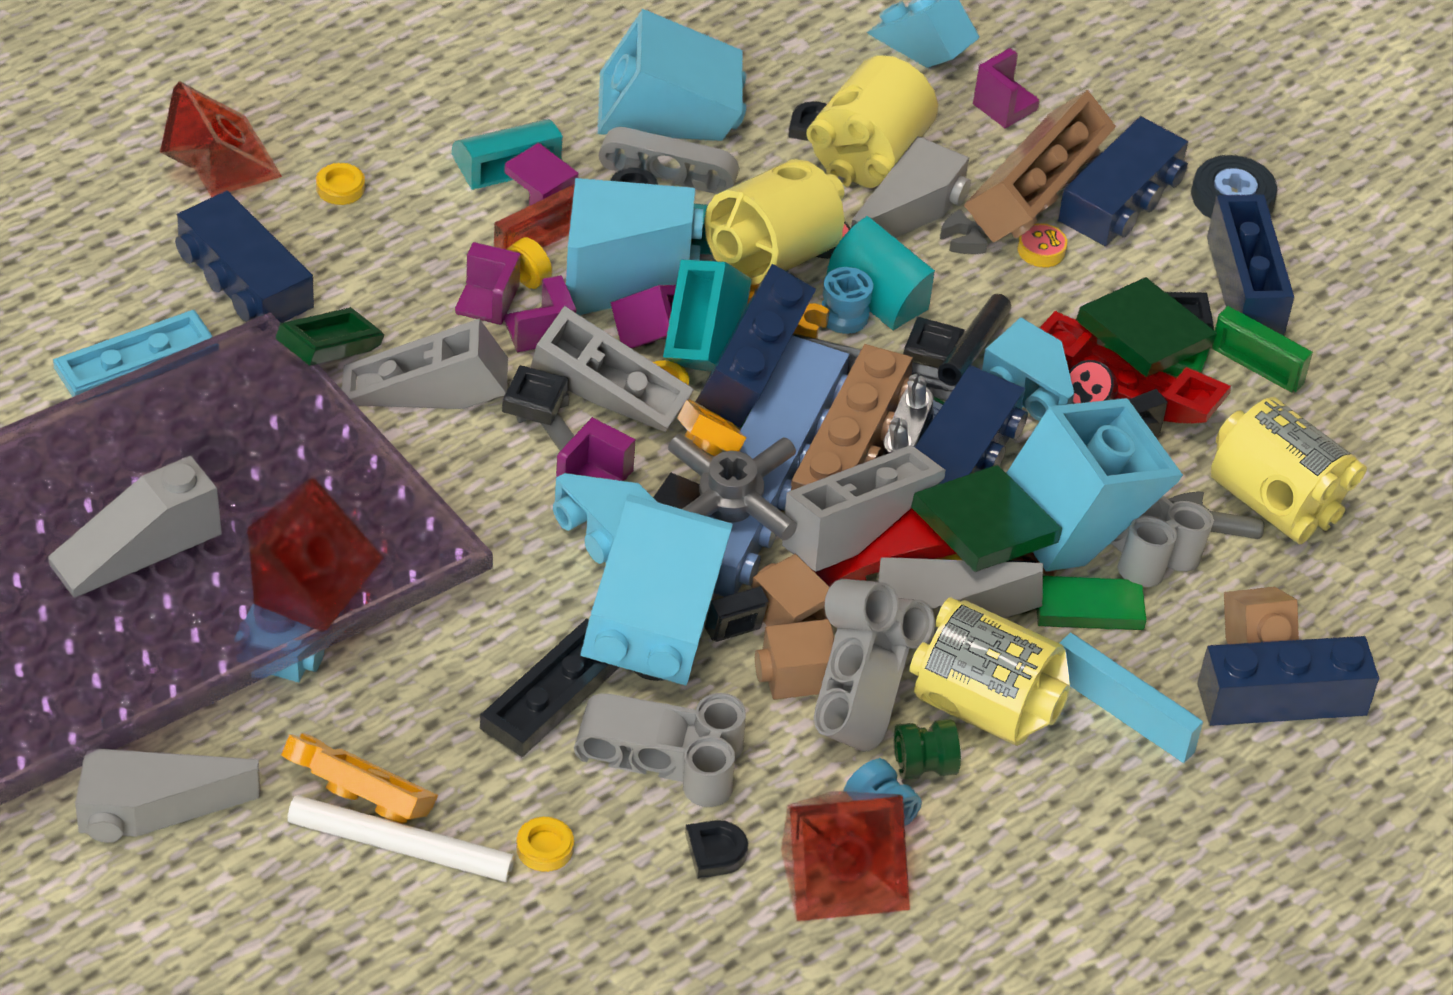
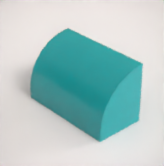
(484, 156)
(898, 276)
(704, 312)

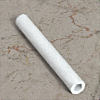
(401, 838)

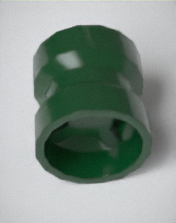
(926, 750)

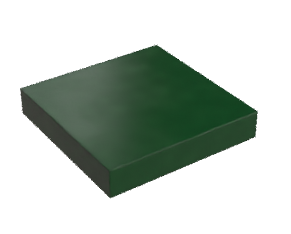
(1146, 326)
(986, 518)

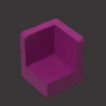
(999, 93)
(540, 172)
(490, 283)
(644, 315)
(530, 325)
(598, 453)

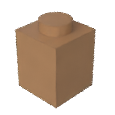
(792, 592)
(1260, 616)
(794, 658)

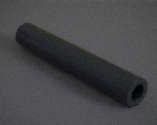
(974, 339)

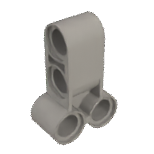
(1163, 538)
(867, 659)
(668, 739)

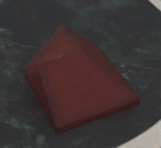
(215, 142)
(308, 557)
(846, 855)

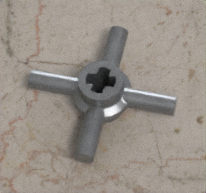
(735, 484)

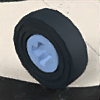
(1222, 173)

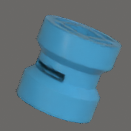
(847, 297)
(880, 777)

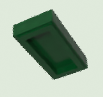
(329, 336)

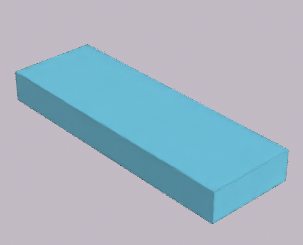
(129, 352)
(1131, 699)

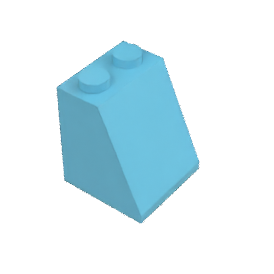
(671, 82)
(627, 239)
(1092, 474)
(656, 590)

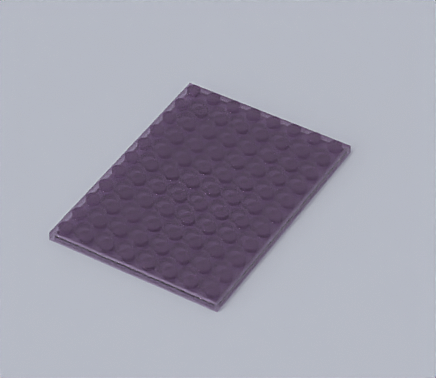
(187, 627)

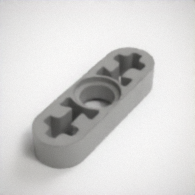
(638, 143)

